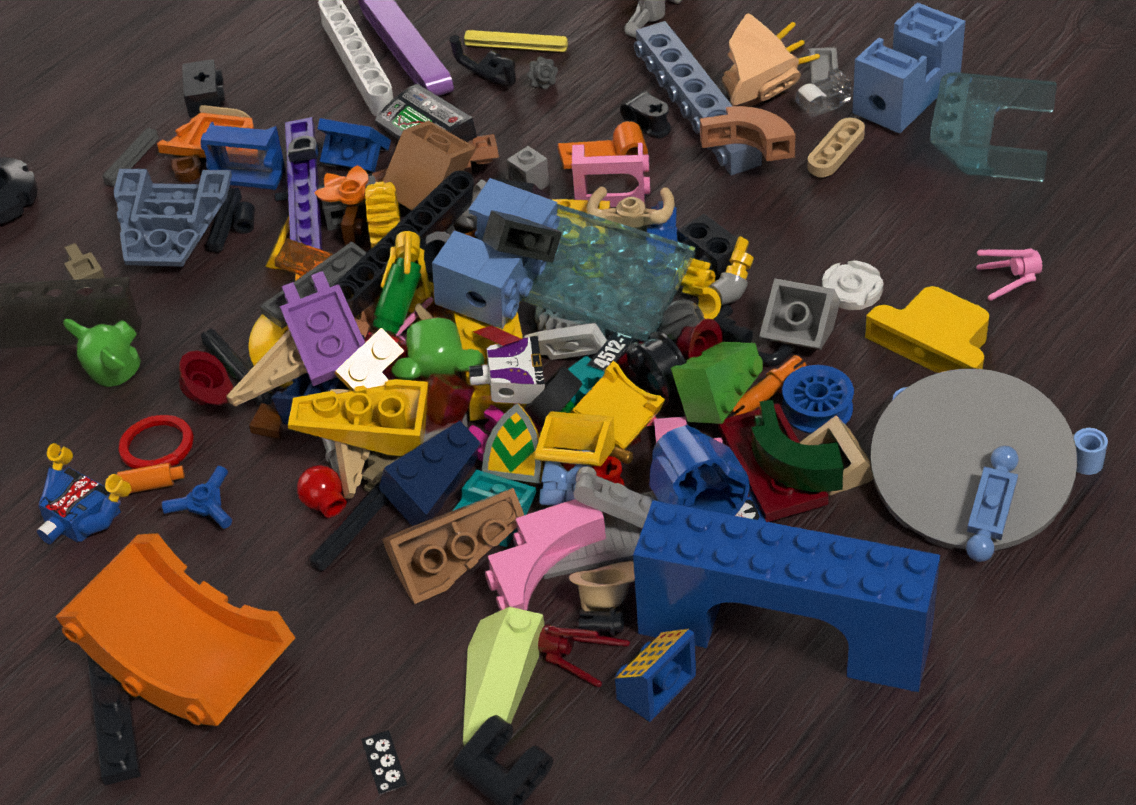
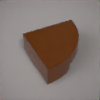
(266, 422)

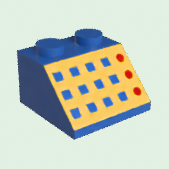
(657, 673)

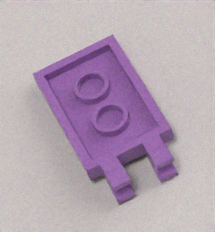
(321, 328)

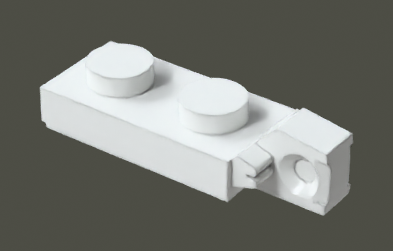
(570, 341)

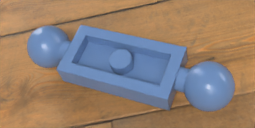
(992, 503)

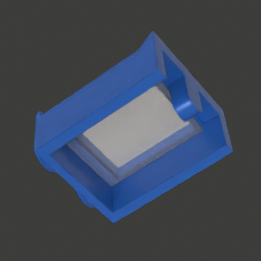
(249, 153)

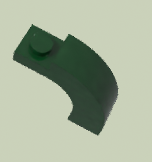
(791, 463)

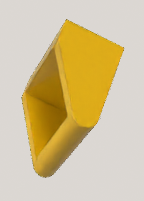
(578, 433)

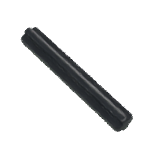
(231, 361)
(348, 529)

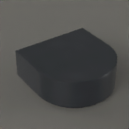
(303, 149)

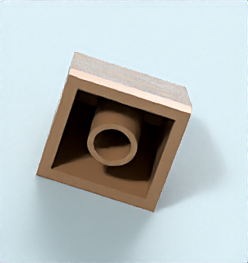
(423, 160)

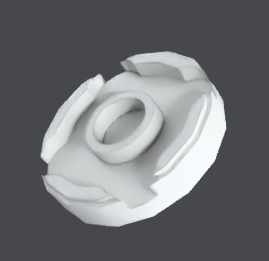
(855, 284)

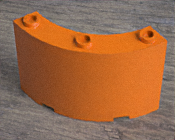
(172, 636)

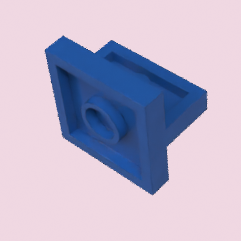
(351, 145)

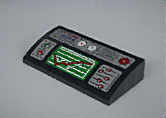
(420, 105)

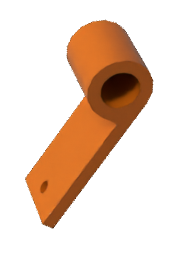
(624, 142)

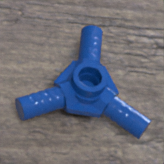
(203, 500)

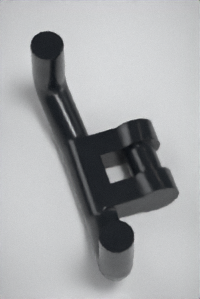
(504, 67)
(735, 333)

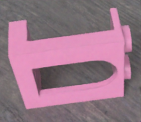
(629, 164)

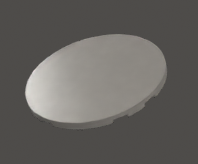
(943, 434)

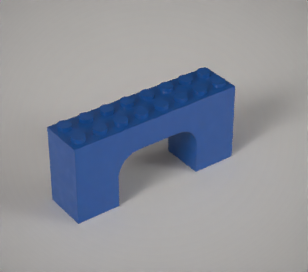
(866, 589)

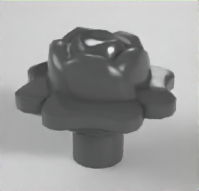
(542, 72)

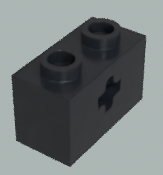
(202, 85)

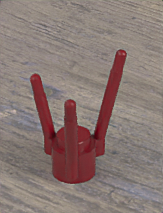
(560, 641)

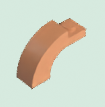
(750, 127)

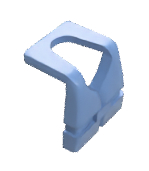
(558, 483)

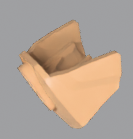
(760, 64)

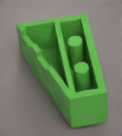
(716, 380)

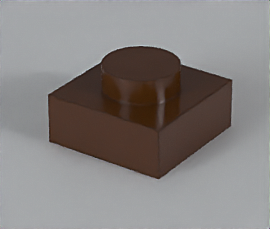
(352, 225)

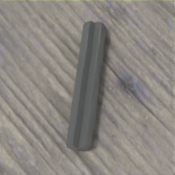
(131, 155)

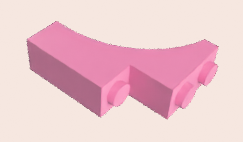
(540, 543)

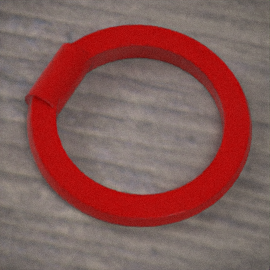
(173, 458)

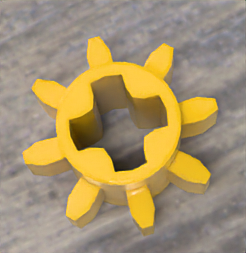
(697, 275)

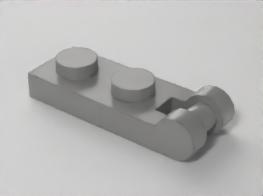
(611, 497)

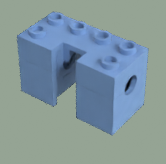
(903, 81)
(478, 278)

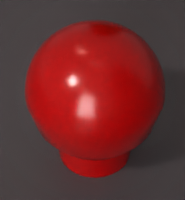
(321, 490)

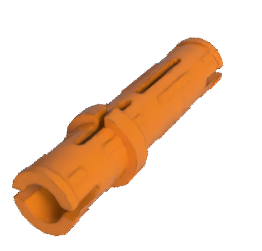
(767, 387)

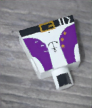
(511, 371)

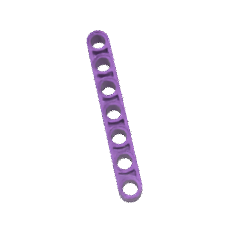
(407, 45)

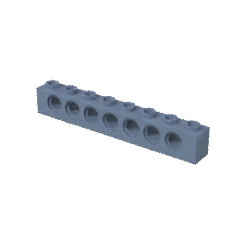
(690, 89)

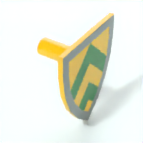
(513, 447)

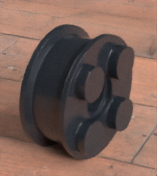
(651, 365)

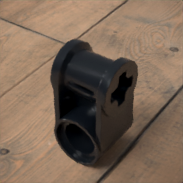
(648, 114)

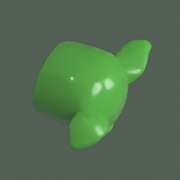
(434, 349)
(106, 351)

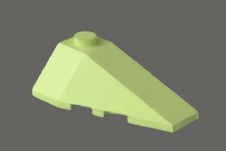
(500, 666)

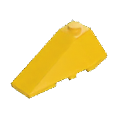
(374, 418)

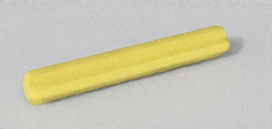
(516, 41)

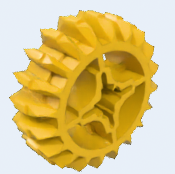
(381, 210)

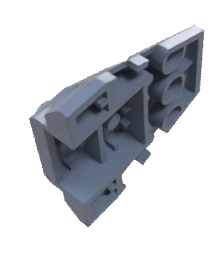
(165, 220)

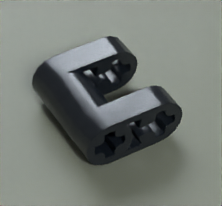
(503, 787)

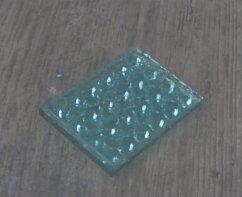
(611, 274)

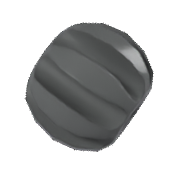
(678, 315)

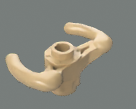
(632, 210)

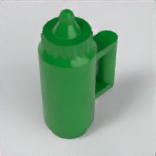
(396, 296)

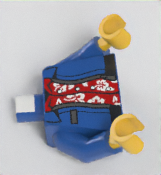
(76, 503)

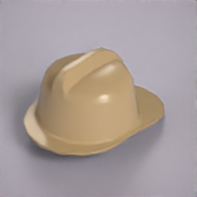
(604, 586)

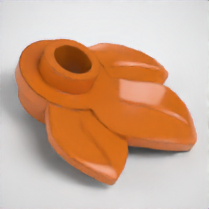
(346, 189)

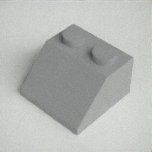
(800, 314)

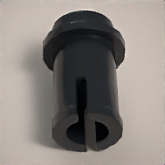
(602, 621)

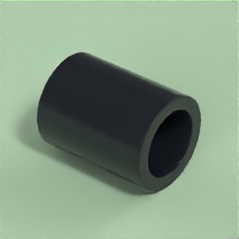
(244, 217)

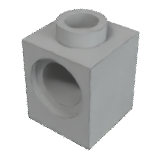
(529, 167)

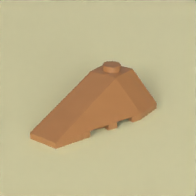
(443, 548)

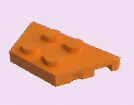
(189, 135)

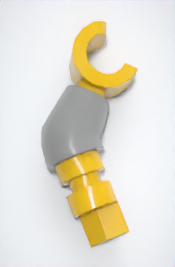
(730, 284)

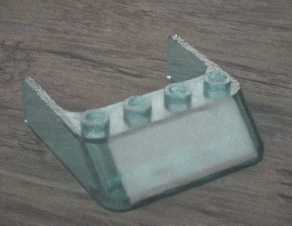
(966, 118)

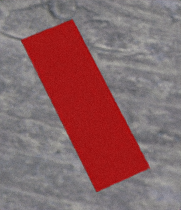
(497, 335)

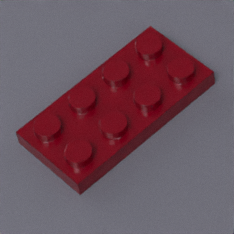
(771, 496)

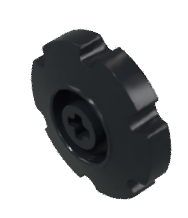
(16, 188)

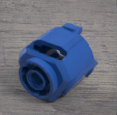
(697, 472)

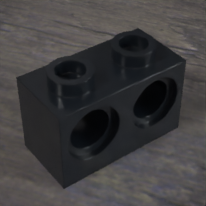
(711, 242)

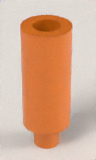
(152, 477)

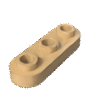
(836, 147)

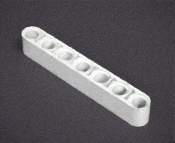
(356, 55)

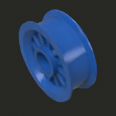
(816, 396)

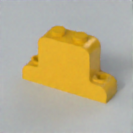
(932, 330)

